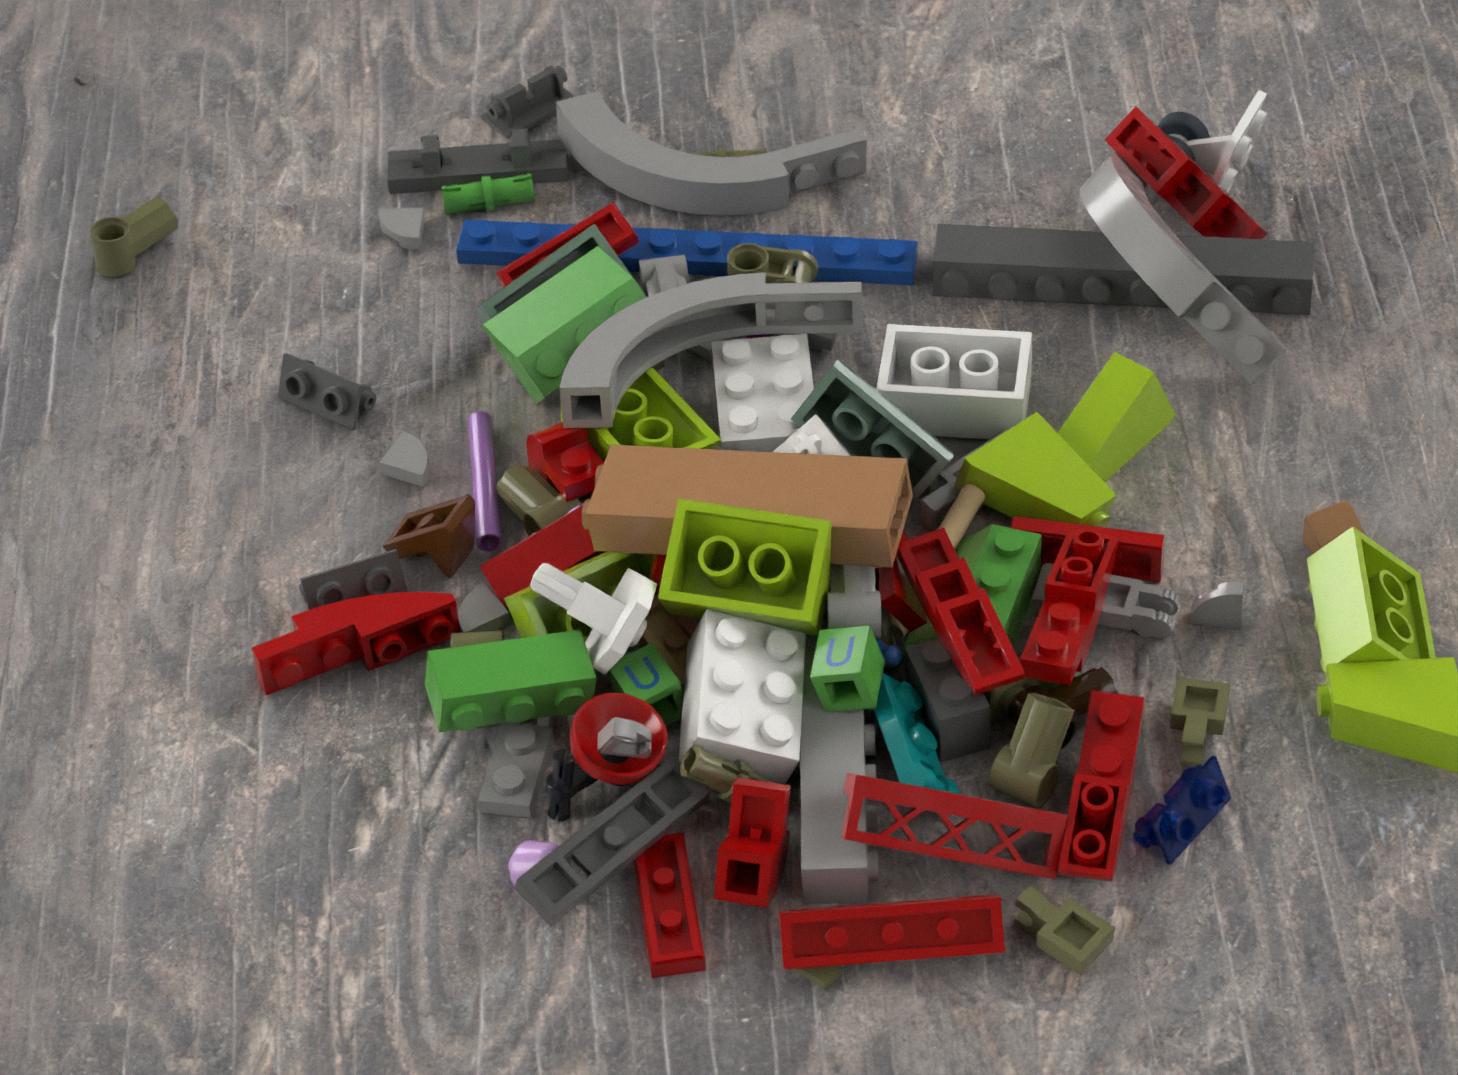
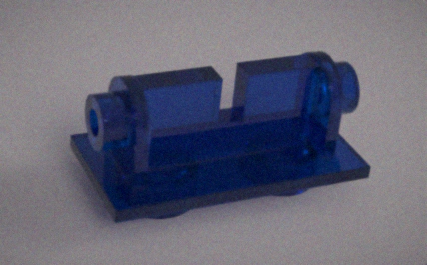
(1189, 809)

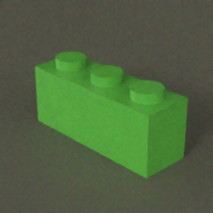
(509, 680)

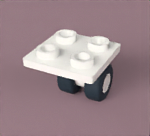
(1217, 154)

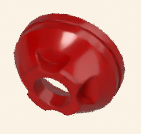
(595, 716)

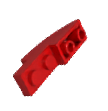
(1070, 607)
(364, 628)
(1102, 787)

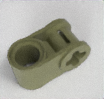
(775, 262)

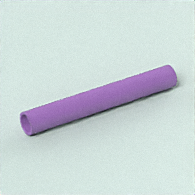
(484, 481)

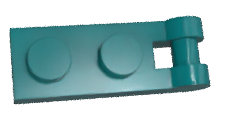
(908, 738)

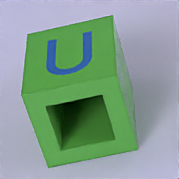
(847, 668)
(651, 680)

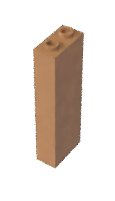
(858, 494)

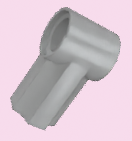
(662, 273)
(853, 598)

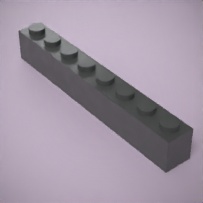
(1089, 269)

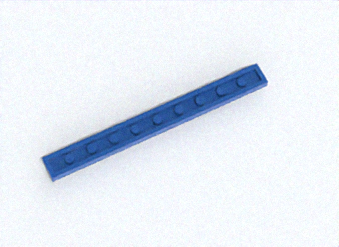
(705, 251)

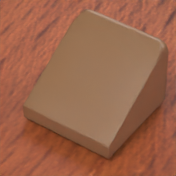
(1328, 524)

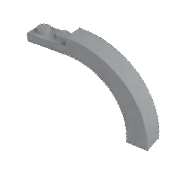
(695, 181)
(1129, 221)
(690, 316)

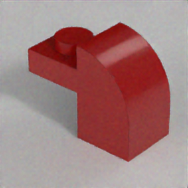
(564, 459)
(757, 843)

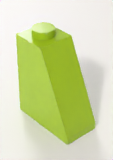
(1117, 416)
(1037, 477)
(1395, 707)

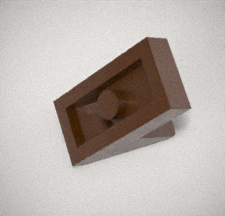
(440, 530)

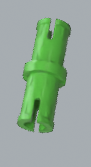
(488, 194)

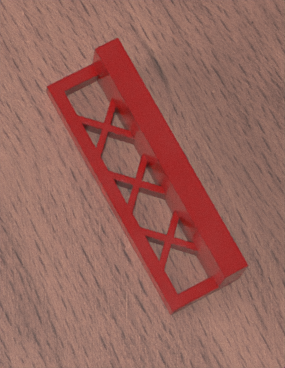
(958, 805)
(891, 931)

